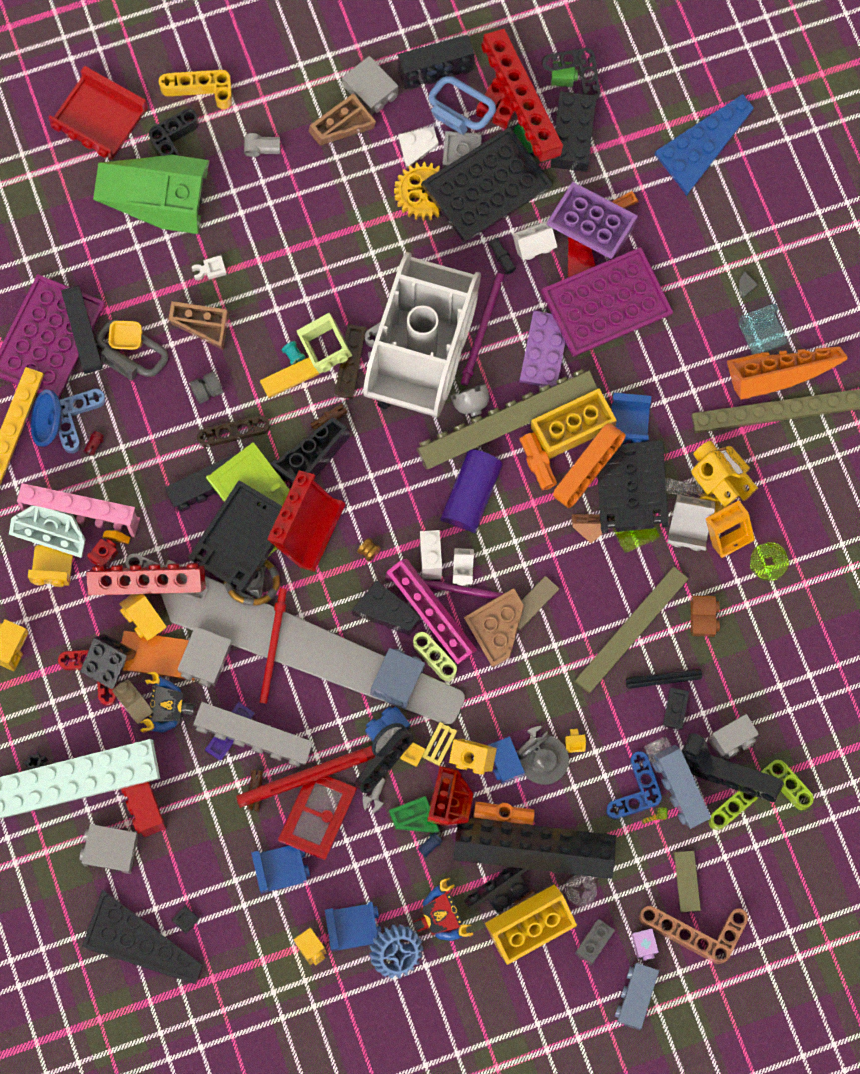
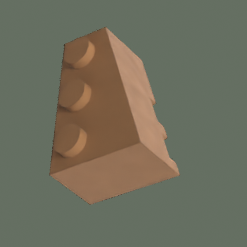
(342, 121)
(201, 321)

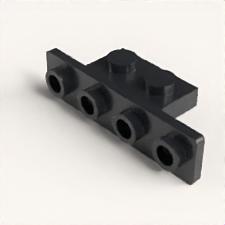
(500, 891)

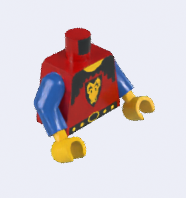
(441, 915)

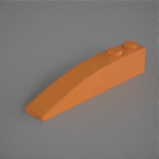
(770, 373)

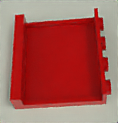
(99, 113)
(306, 522)

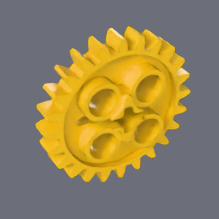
(423, 206)

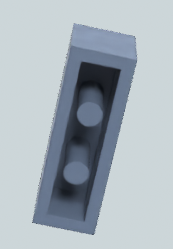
(636, 996)

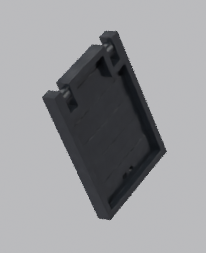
(634, 488)
(238, 537)

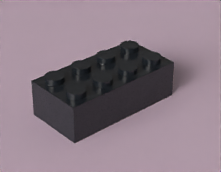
(436, 61)
(574, 130)

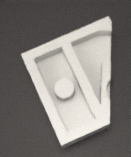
(417, 144)

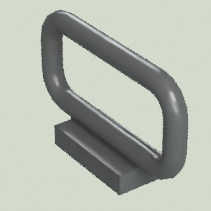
(124, 364)

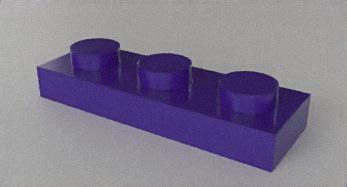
(219, 748)

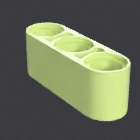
(432, 647)

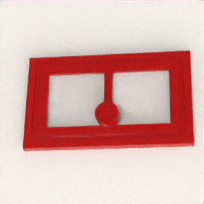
(317, 816)

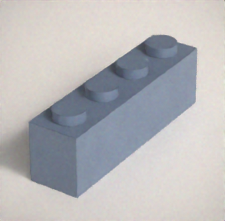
(681, 786)

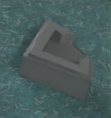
(746, 285)

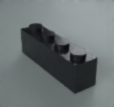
(193, 488)

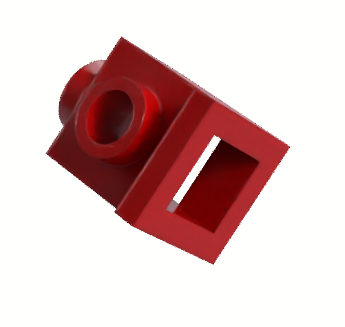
(103, 559)

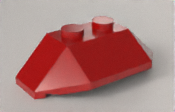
(450, 798)

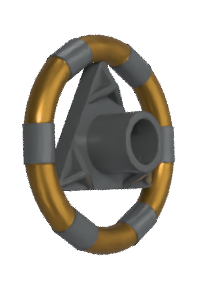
(256, 586)

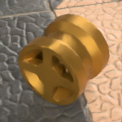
(369, 549)

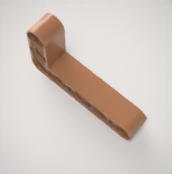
(695, 935)

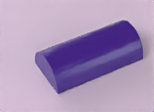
(472, 490)

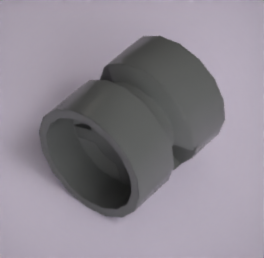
(206, 387)

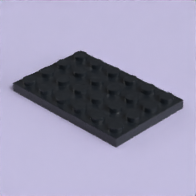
(486, 184)

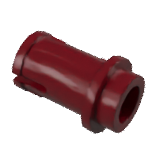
(94, 442)

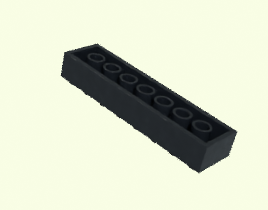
(535, 848)

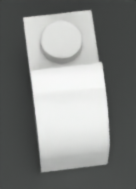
(463, 566)

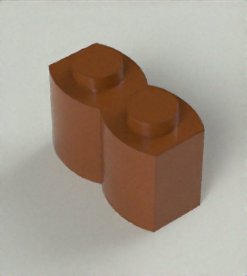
(703, 616)

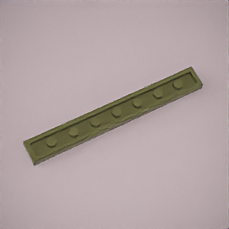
(631, 630)

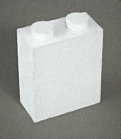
(430, 555)

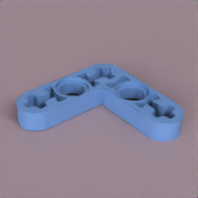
(70, 411)

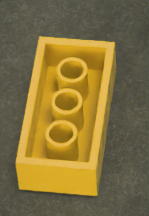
(572, 423)
(530, 924)

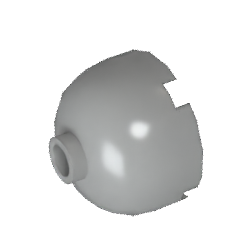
(471, 400)

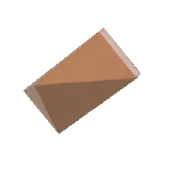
(588, 525)

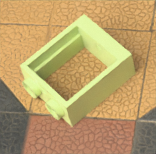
(316, 329)

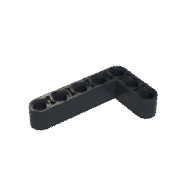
(170, 136)
(728, 773)

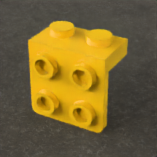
(50, 567)

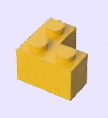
(140, 611)
(11, 640)

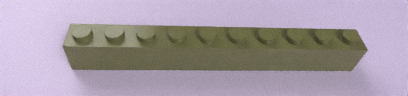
(504, 420)

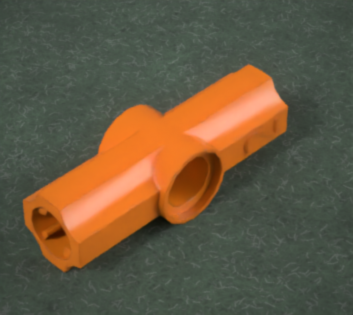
(538, 461)
(492, 811)

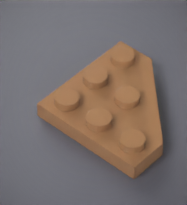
(497, 626)

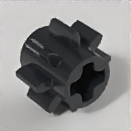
(36, 759)

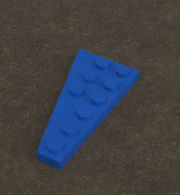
(697, 148)

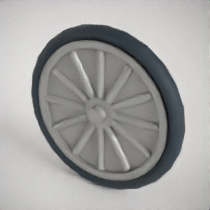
(384, 736)

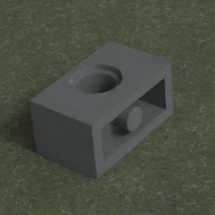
(594, 942)

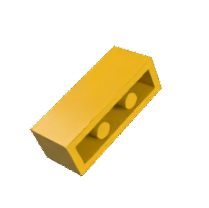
(310, 947)

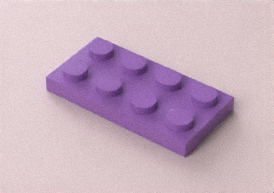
(543, 351)

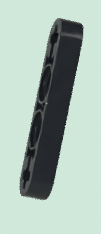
(382, 759)

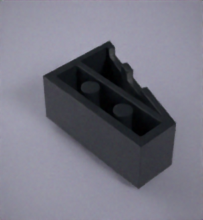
(387, 609)

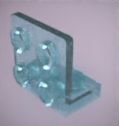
(762, 329)

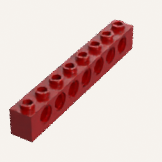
(509, 68)

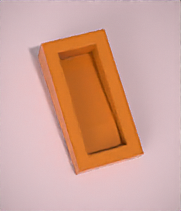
(626, 200)

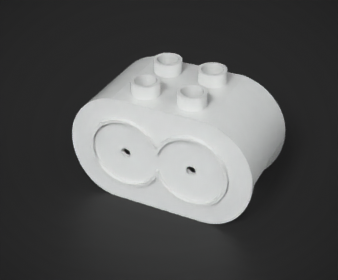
(421, 336)

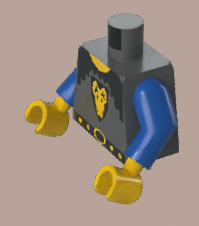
(166, 704)

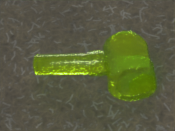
(662, 814)

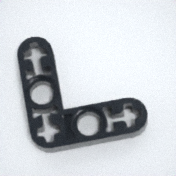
(577, 61)

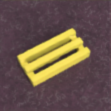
(446, 729)

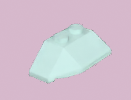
(49, 529)

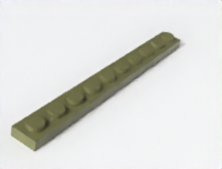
(776, 411)

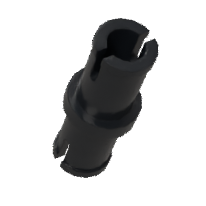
(502, 256)

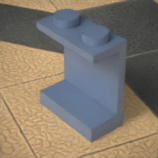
(397, 678)

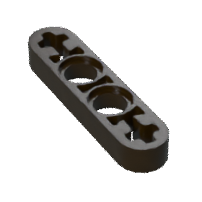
(232, 428)

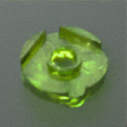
(770, 572)

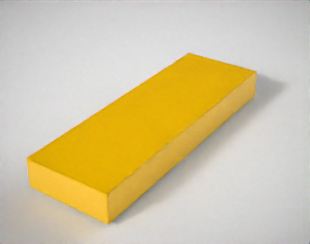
(288, 377)

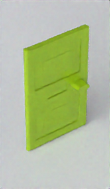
(253, 470)

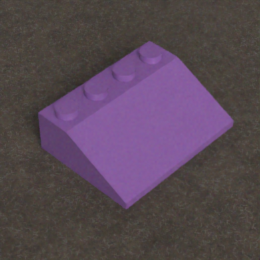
(592, 220)

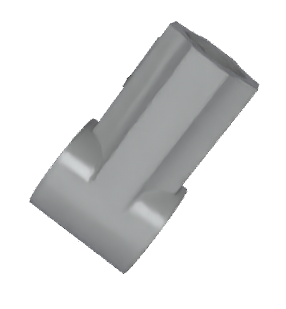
(256, 145)

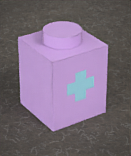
(645, 944)

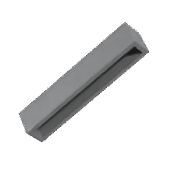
(252, 733)

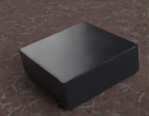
(185, 919)

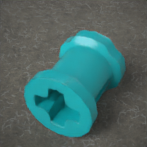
(293, 352)

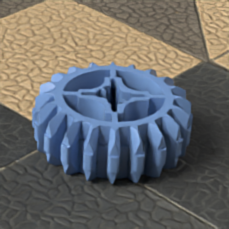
(386, 947)

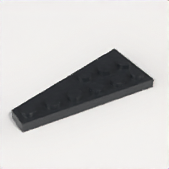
(127, 937)

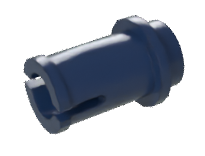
(430, 844)

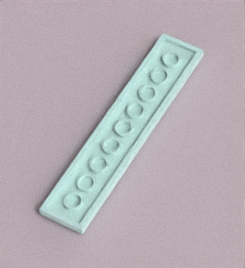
(78, 778)

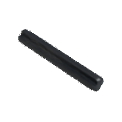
(663, 678)

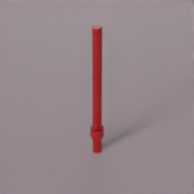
(279, 609)

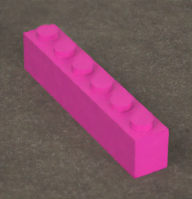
(431, 611)

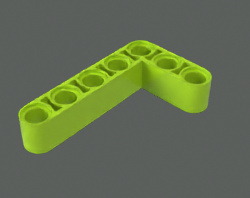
(742, 803)

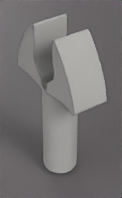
(532, 740)
(374, 796)

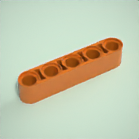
(589, 465)

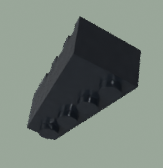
(313, 452)

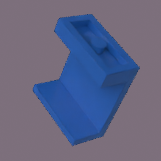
(632, 416)
(280, 868)
(352, 926)

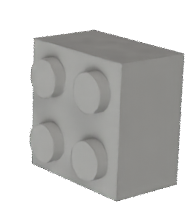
(733, 737)

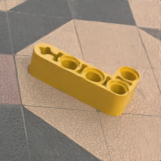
(195, 86)

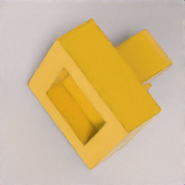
(575, 742)
(413, 754)

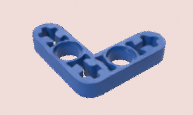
(642, 796)

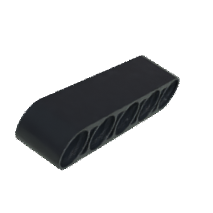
(81, 329)

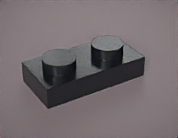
(675, 709)

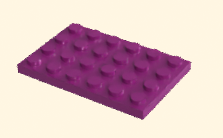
(606, 302)
(43, 336)

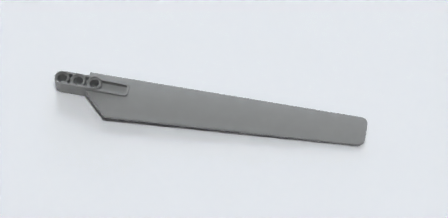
(299, 644)

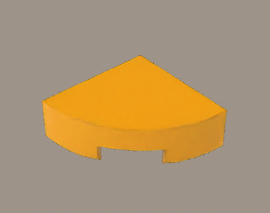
(116, 536)

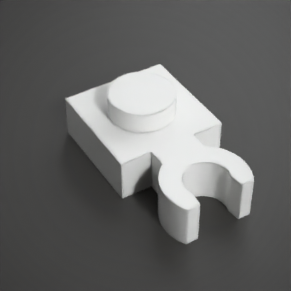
(212, 268)

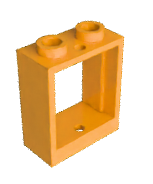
(726, 519)

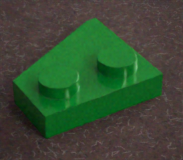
(413, 816)

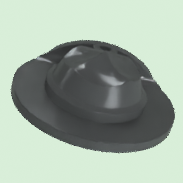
(545, 761)

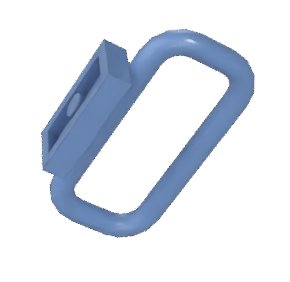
(454, 119)

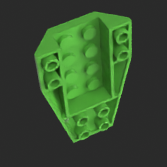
(155, 189)

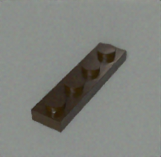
(349, 369)

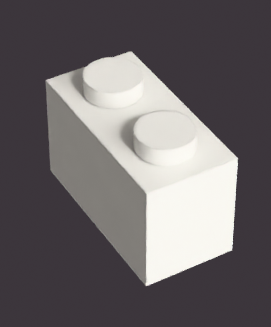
(534, 241)

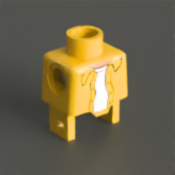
(722, 472)

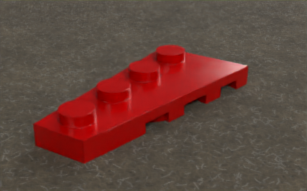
(579, 257)

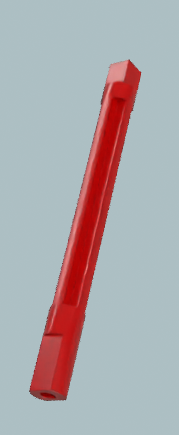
(305, 776)

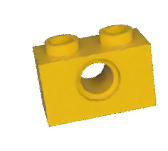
(483, 756)

